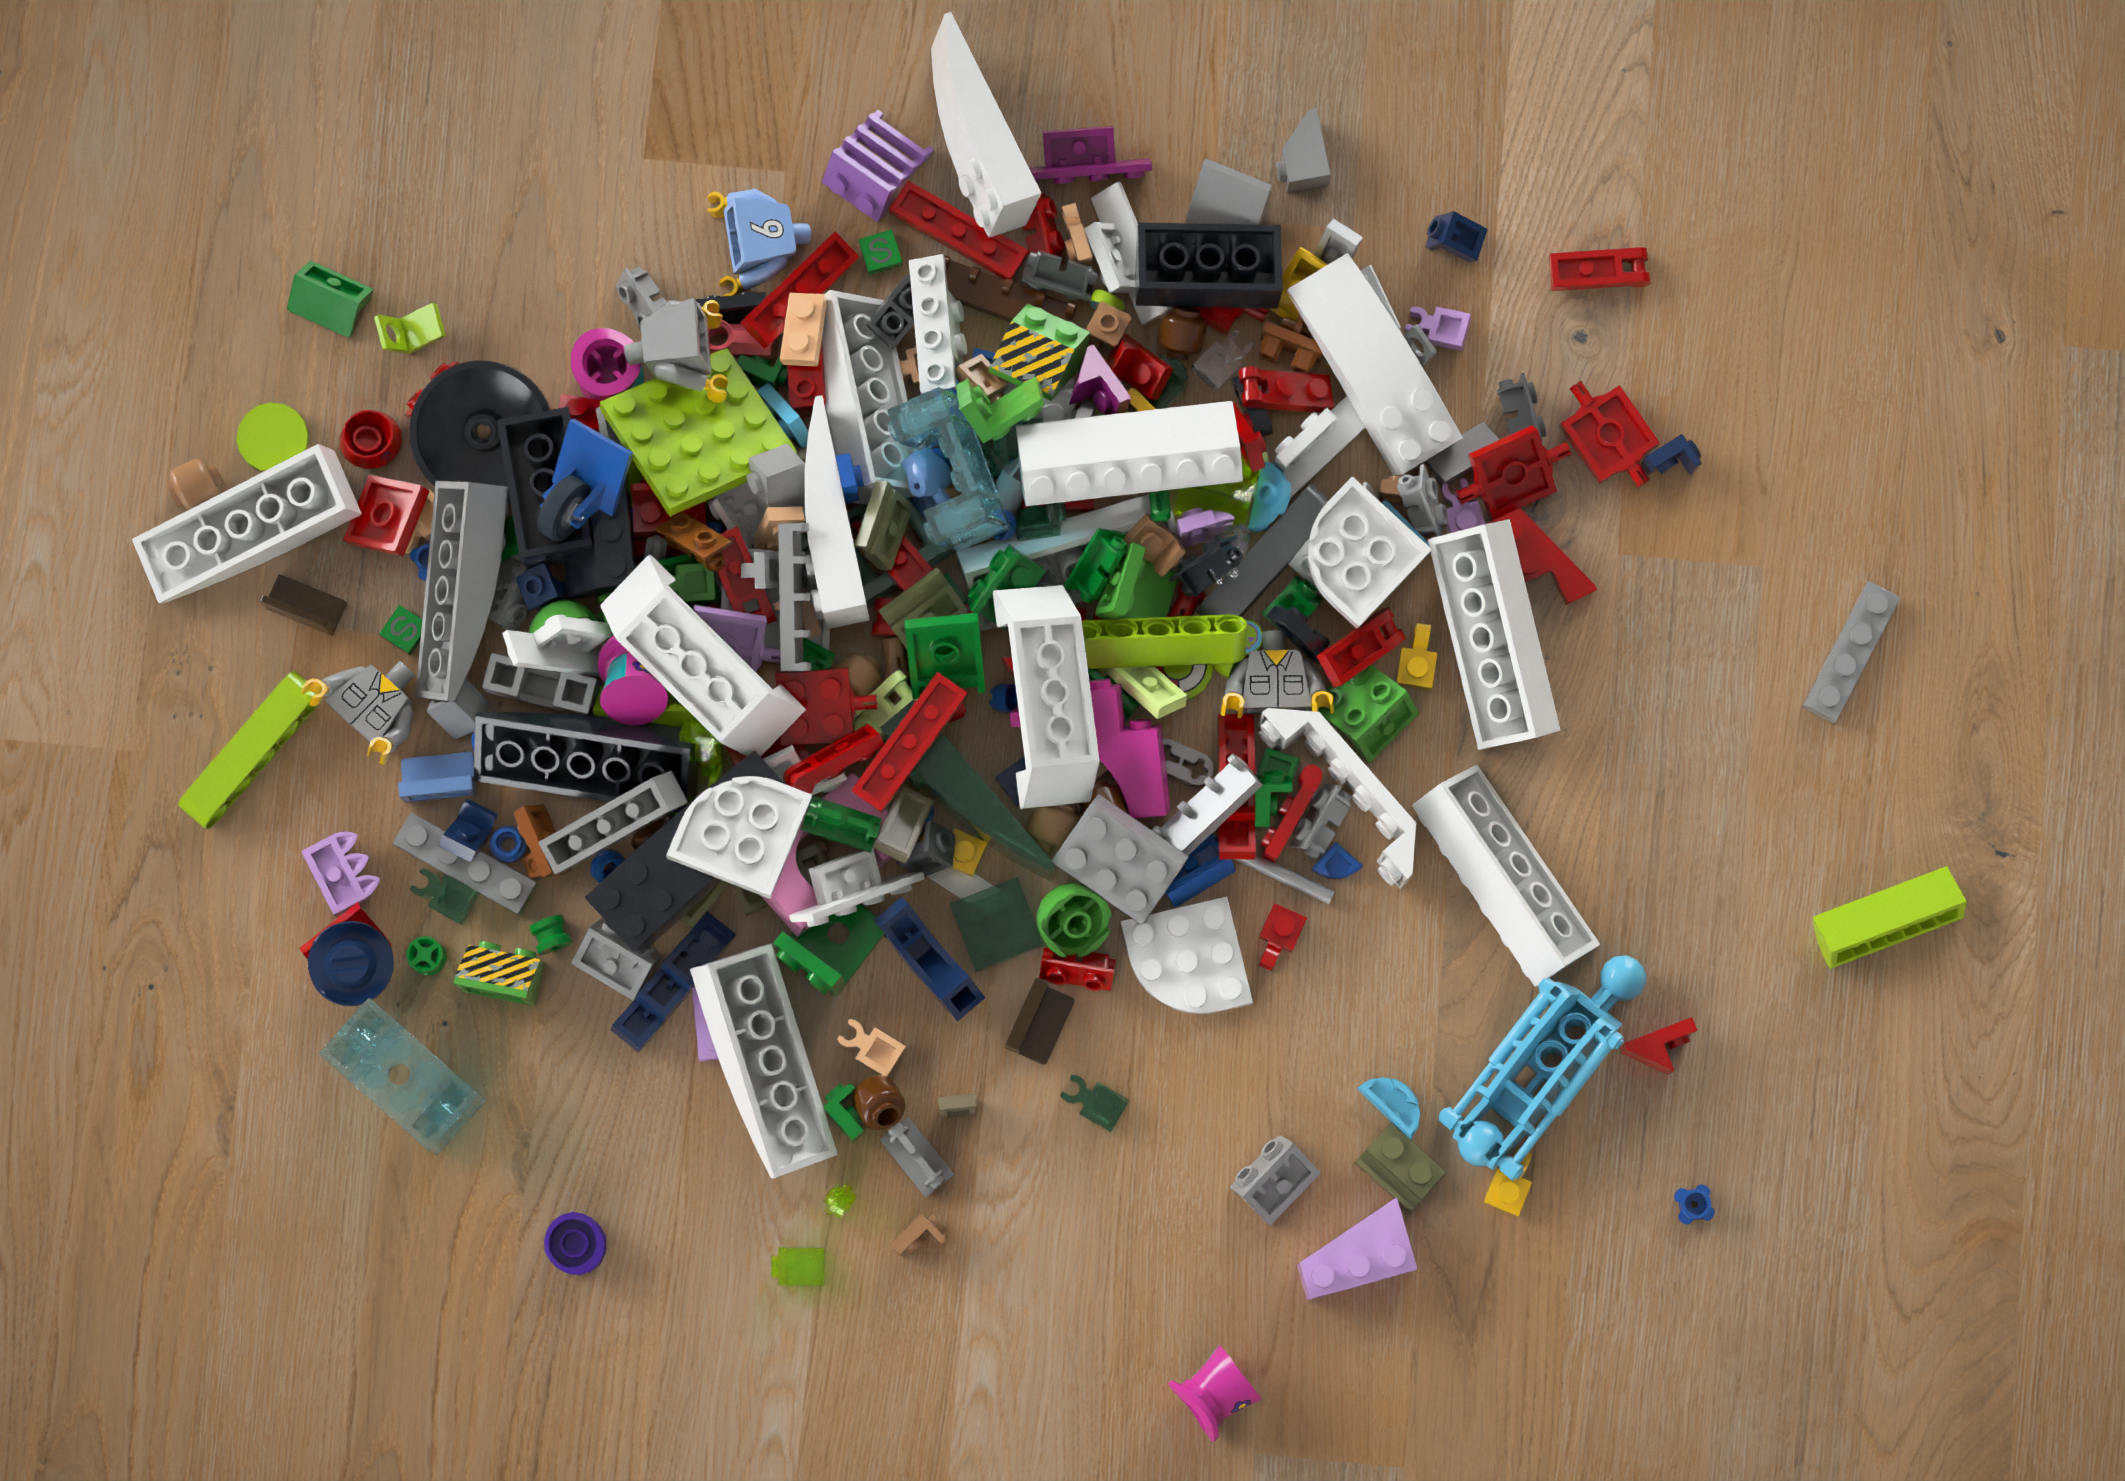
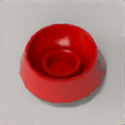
(370, 439)

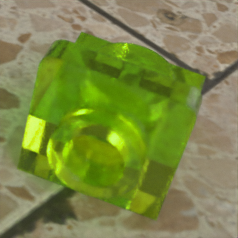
(707, 749)
(799, 1266)

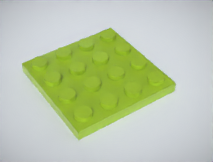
(689, 443)

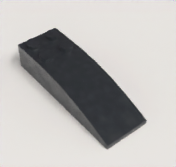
(579, 754)
(654, 892)

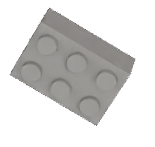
(1120, 859)

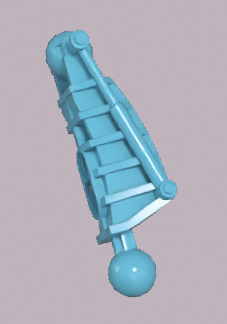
(1482, 1141)

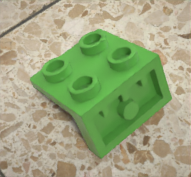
(997, 418)
(1135, 589)
(1370, 711)

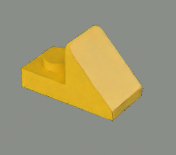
(1300, 267)

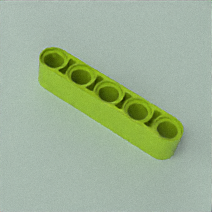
(1164, 641)
(248, 752)

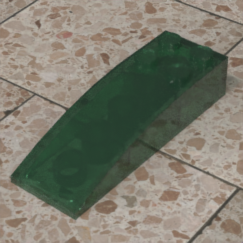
(971, 802)

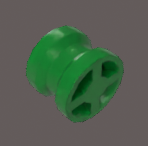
(550, 934)
(421, 950)

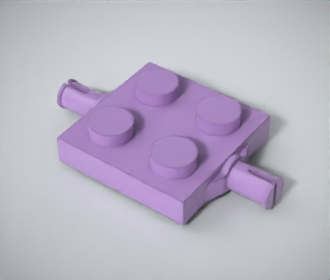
(742, 633)

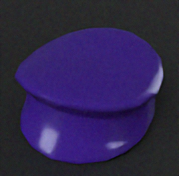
(575, 1243)

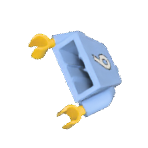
(758, 236)

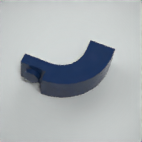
(929, 959)

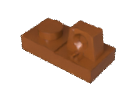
(535, 825)

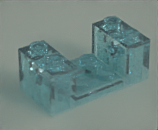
(977, 512)
(431, 1102)

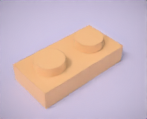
(803, 329)
(767, 532)

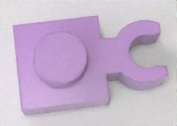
(1445, 328)
(1461, 516)

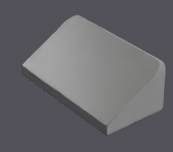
(1454, 460)

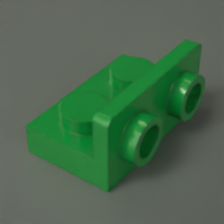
(1008, 571)

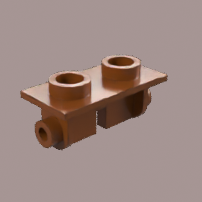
(695, 539)

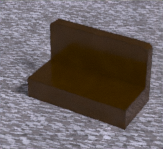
(304, 604)
(1039, 1022)

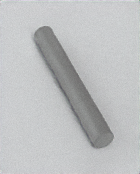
(1289, 878)

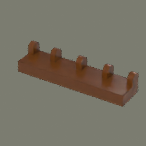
(999, 296)

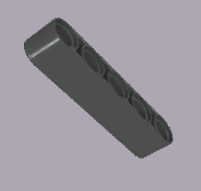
(1267, 557)

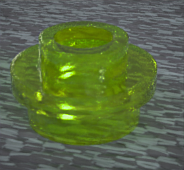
(839, 1200)

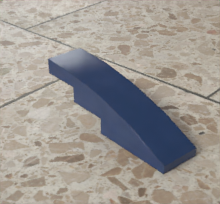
(671, 982)

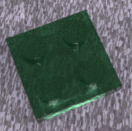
(996, 924)

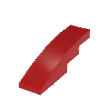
(1237, 832)

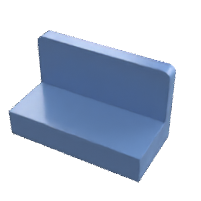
(437, 777)

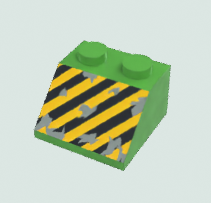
(1040, 348)
(500, 974)

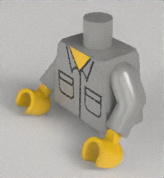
(678, 346)
(1275, 680)
(369, 704)

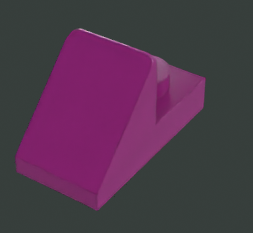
(1098, 381)

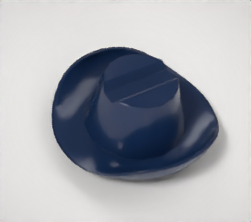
(350, 963)

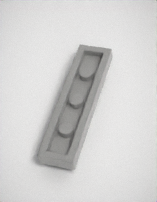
(1850, 652)
(482, 874)

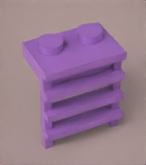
(865, 177)

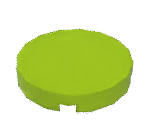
(271, 435)

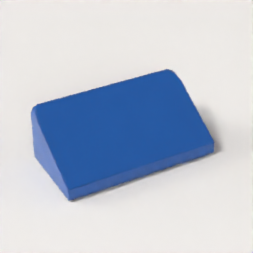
(1199, 872)

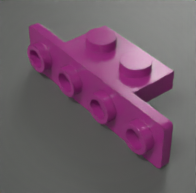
(1084, 153)

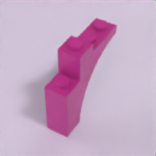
(1130, 753)

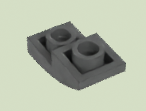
(894, 315)

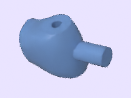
(927, 475)

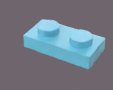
(784, 415)

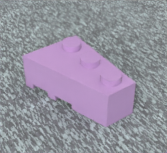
(1362, 1255)

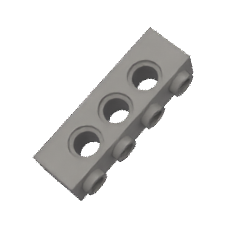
(613, 822)

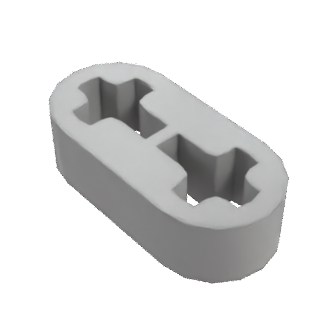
(1188, 756)

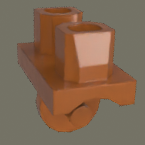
(1292, 337)

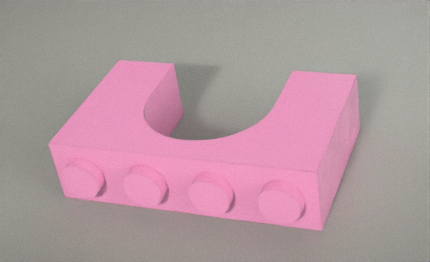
(792, 890)

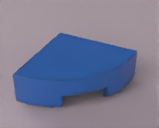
(1336, 863)

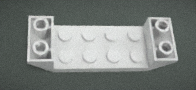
(697, 662)
(1050, 695)
(1285, 726)

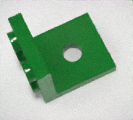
(947, 647)
(824, 962)

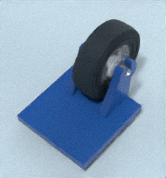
(585, 480)

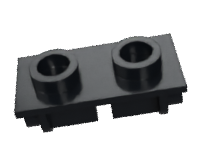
(1195, 571)

